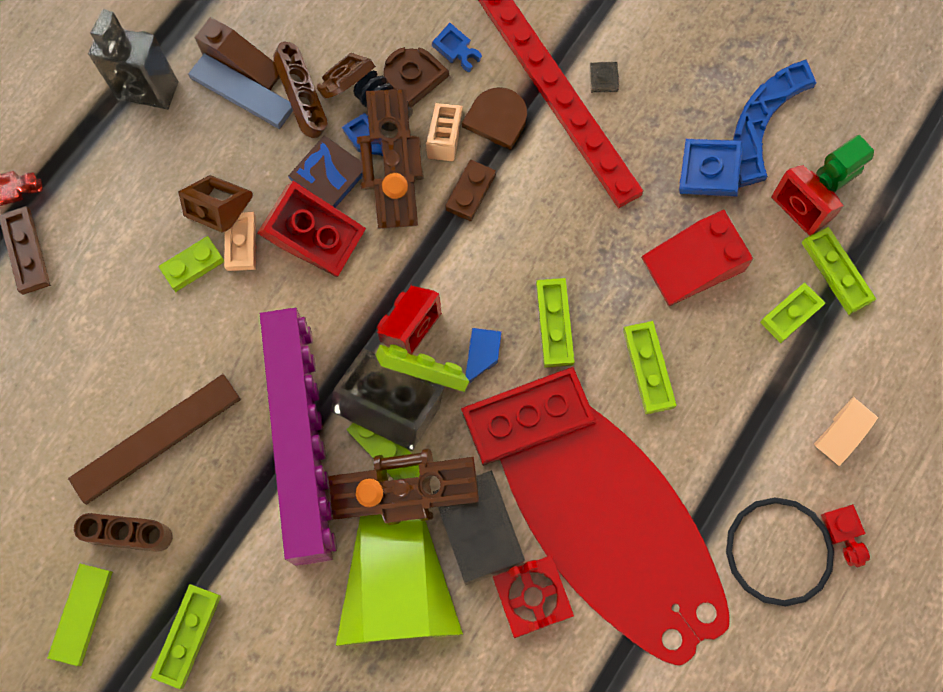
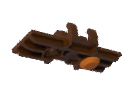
(401, 159)
(407, 498)

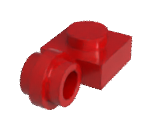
(845, 526)

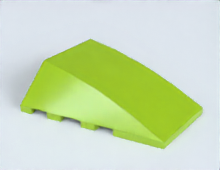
(395, 586)

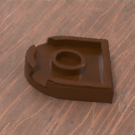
(414, 71)
(344, 74)
(497, 116)

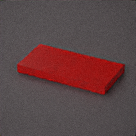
(528, 415)

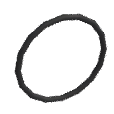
(830, 556)

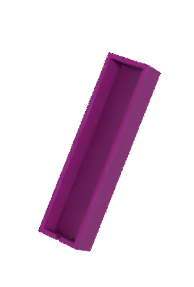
(296, 438)

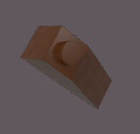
(236, 53)

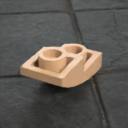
(846, 431)

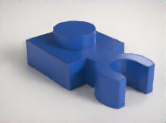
(454, 45)

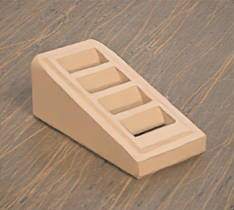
(444, 148)

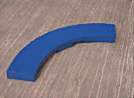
(758, 112)

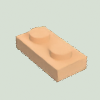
(241, 244)

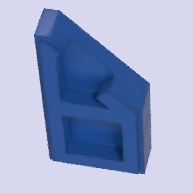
(360, 127)
(482, 351)

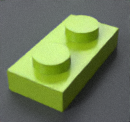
(191, 264)
(792, 312)

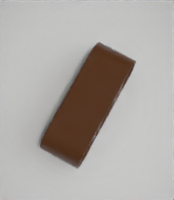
(109, 530)

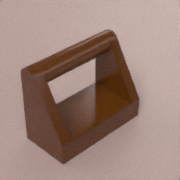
(210, 211)

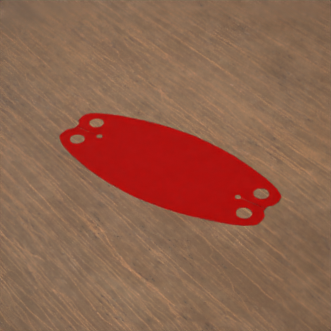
(619, 536)

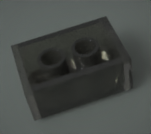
(137, 70)
(386, 400)
(482, 533)

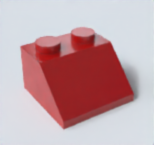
(806, 199)
(411, 318)

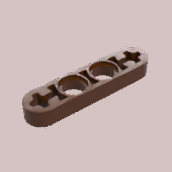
(300, 89)

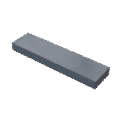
(241, 91)

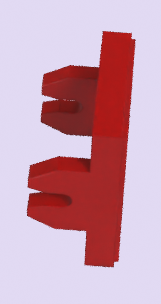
(503, 585)

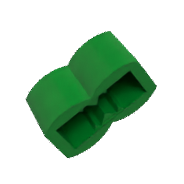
(845, 163)

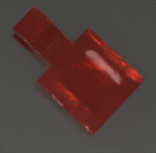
(13, 185)

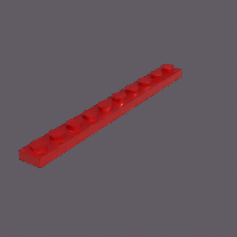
(564, 101)

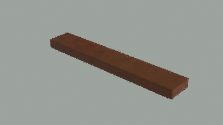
(154, 439)

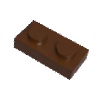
(470, 190)

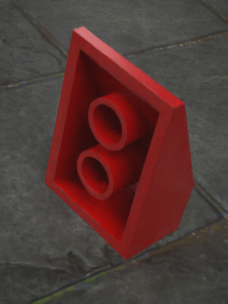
(311, 229)
(698, 258)

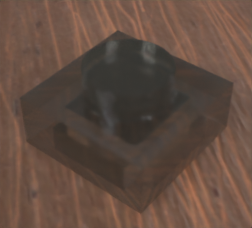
(107, 31)
(604, 77)

